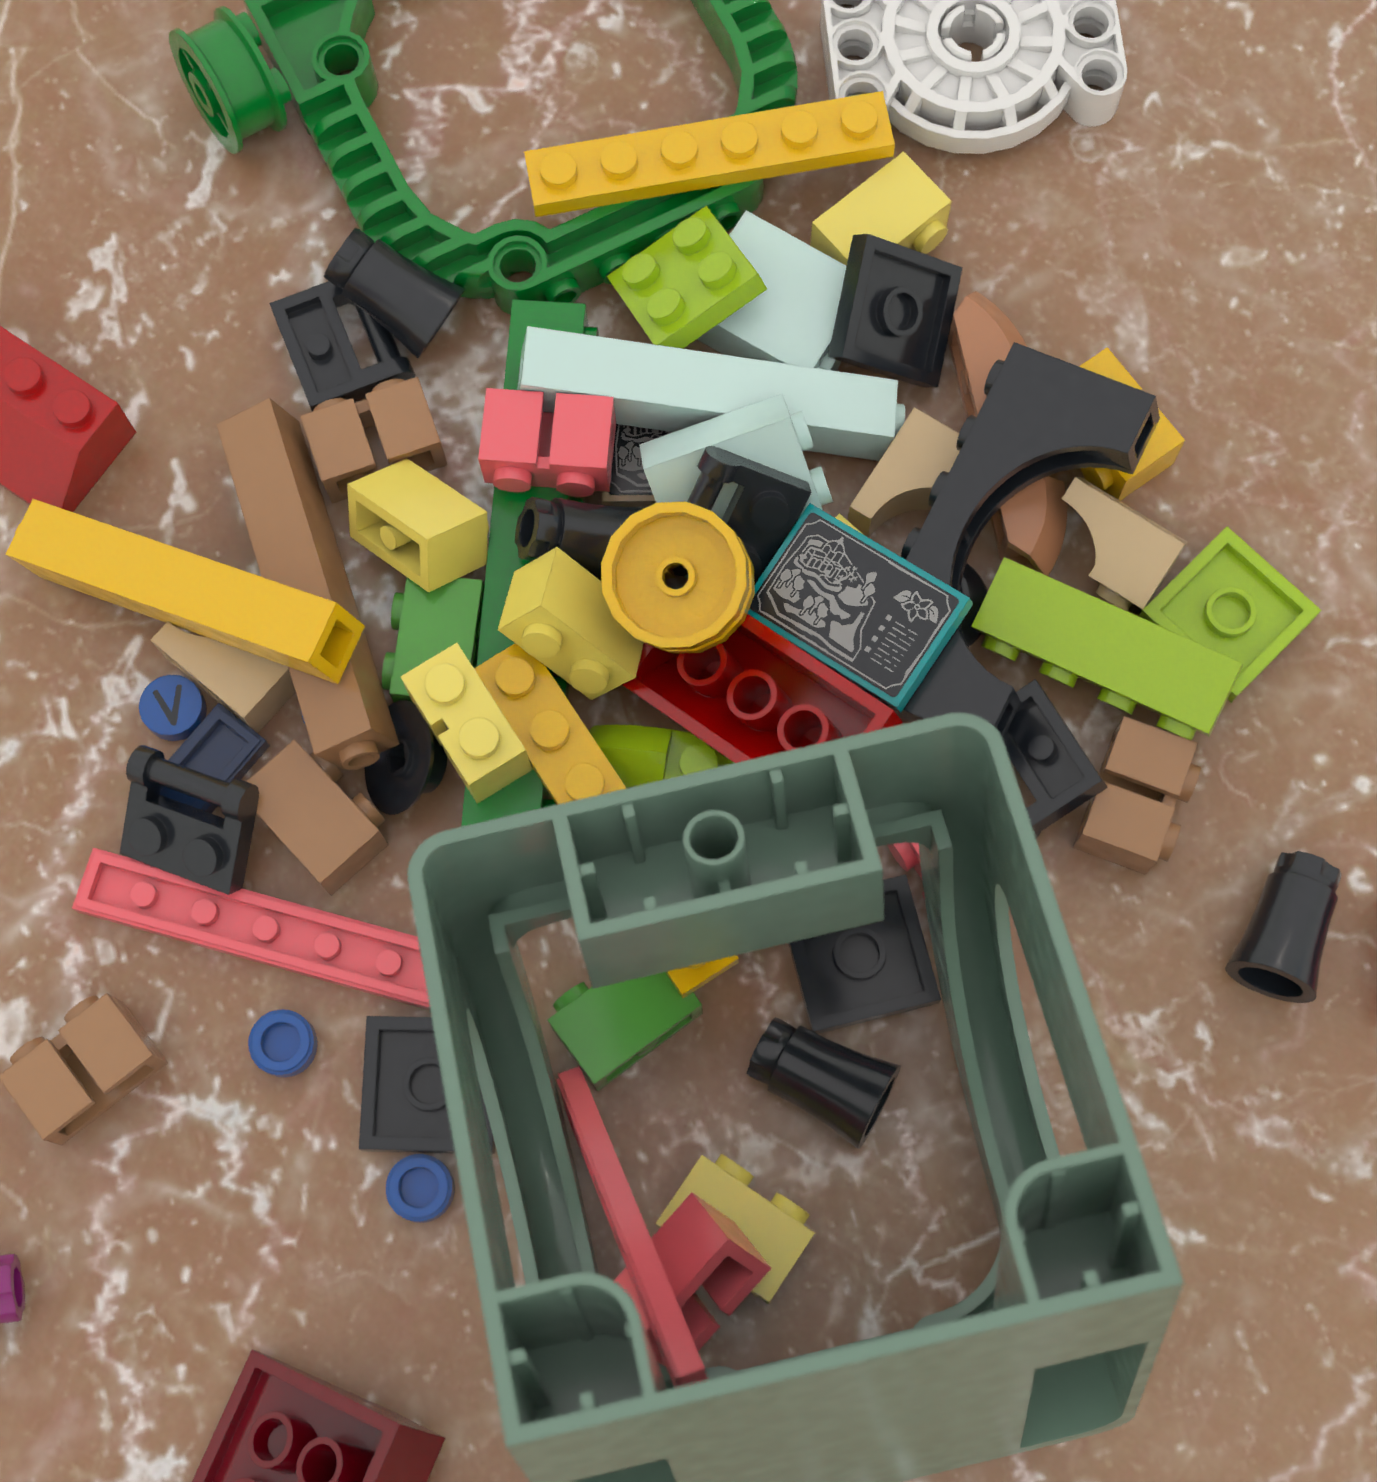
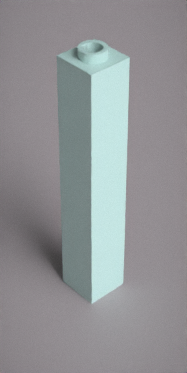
(683, 387)

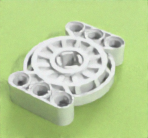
(1026, 73)

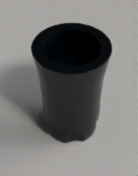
(393, 290)
(570, 525)
(1288, 929)
(824, 1078)

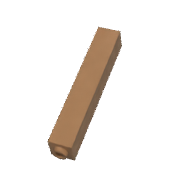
(299, 549)

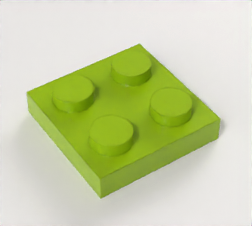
(687, 281)
(1234, 606)

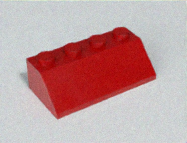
(53, 428)
(756, 695)

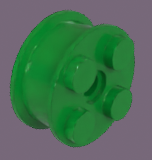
(230, 78)

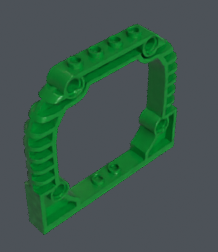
(323, 37)

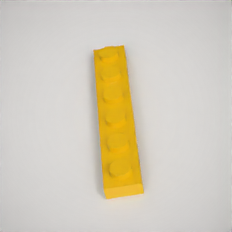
(709, 153)
(565, 755)

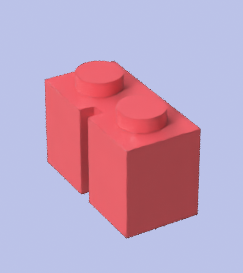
(547, 449)
(706, 1250)

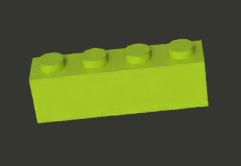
(1107, 648)

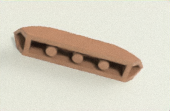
(1034, 520)

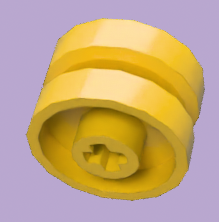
(644, 557)

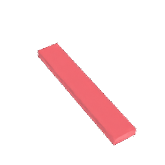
(254, 928)
(630, 1232)

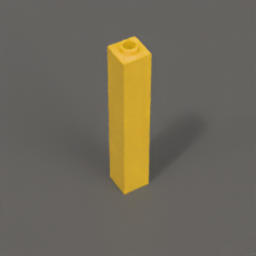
(187, 590)

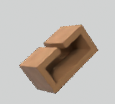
(372, 434)
(1144, 779)
(316, 818)
(82, 1069)

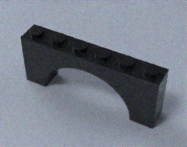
(1033, 424)

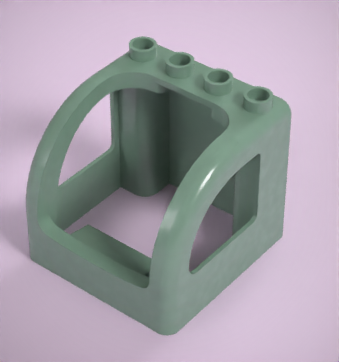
(732, 867)

